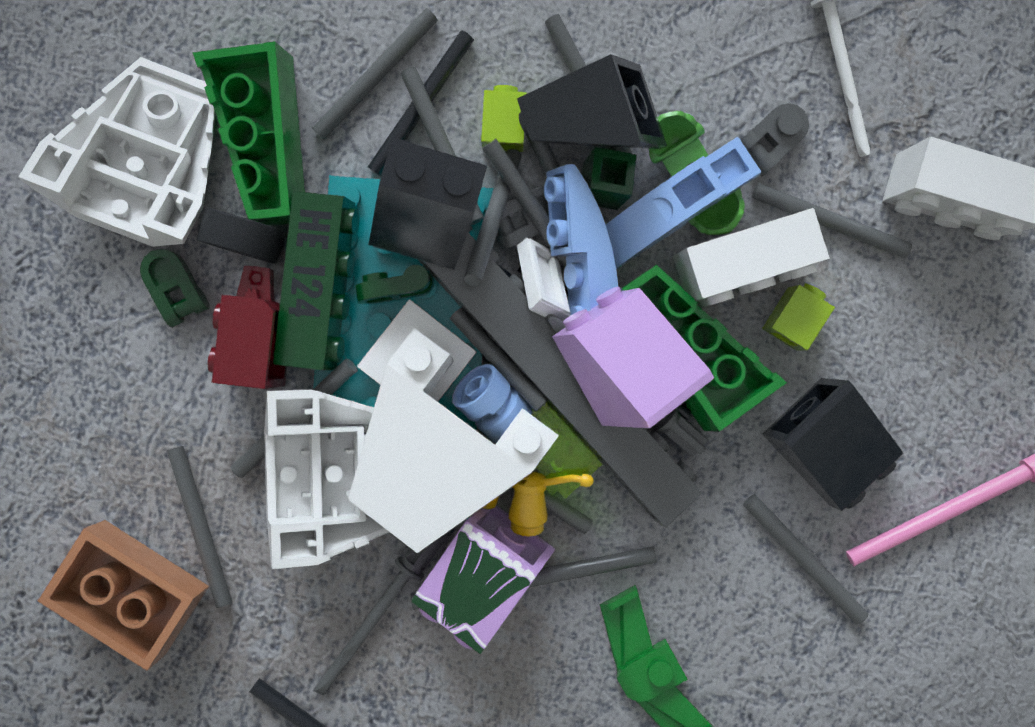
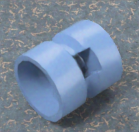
(488, 401)

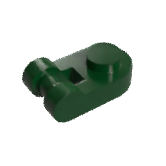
(165, 272)
(379, 288)

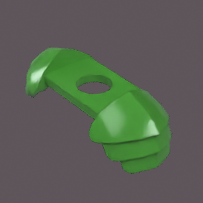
(684, 148)

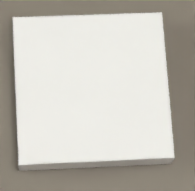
(407, 319)

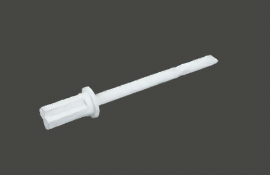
(845, 74)

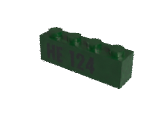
(316, 281)

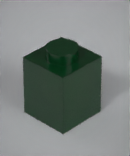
(610, 176)

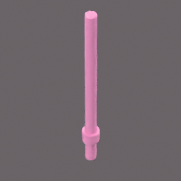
(944, 512)

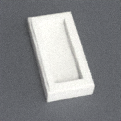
(542, 280)

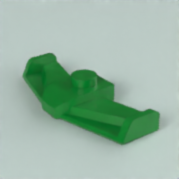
(644, 670)

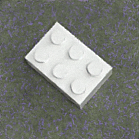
(963, 188)
(752, 258)

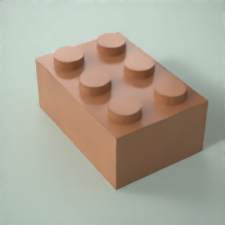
(123, 593)

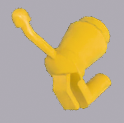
(528, 504)

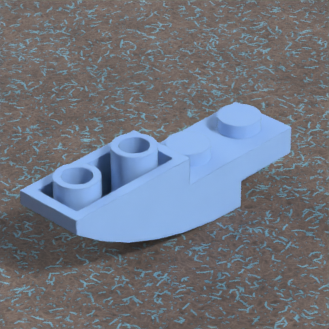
(680, 200)
(580, 235)

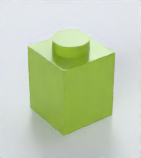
(502, 117)
(799, 316)

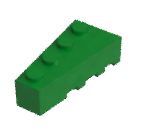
(259, 124)
(738, 374)

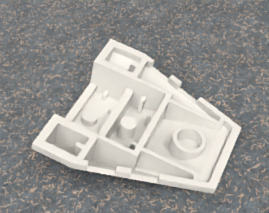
(133, 156)
(309, 473)

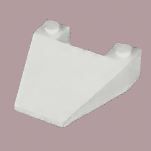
(426, 465)

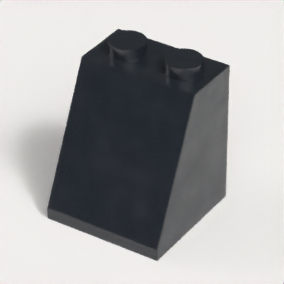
(594, 107)
(425, 203)
(835, 442)

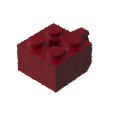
(247, 334)

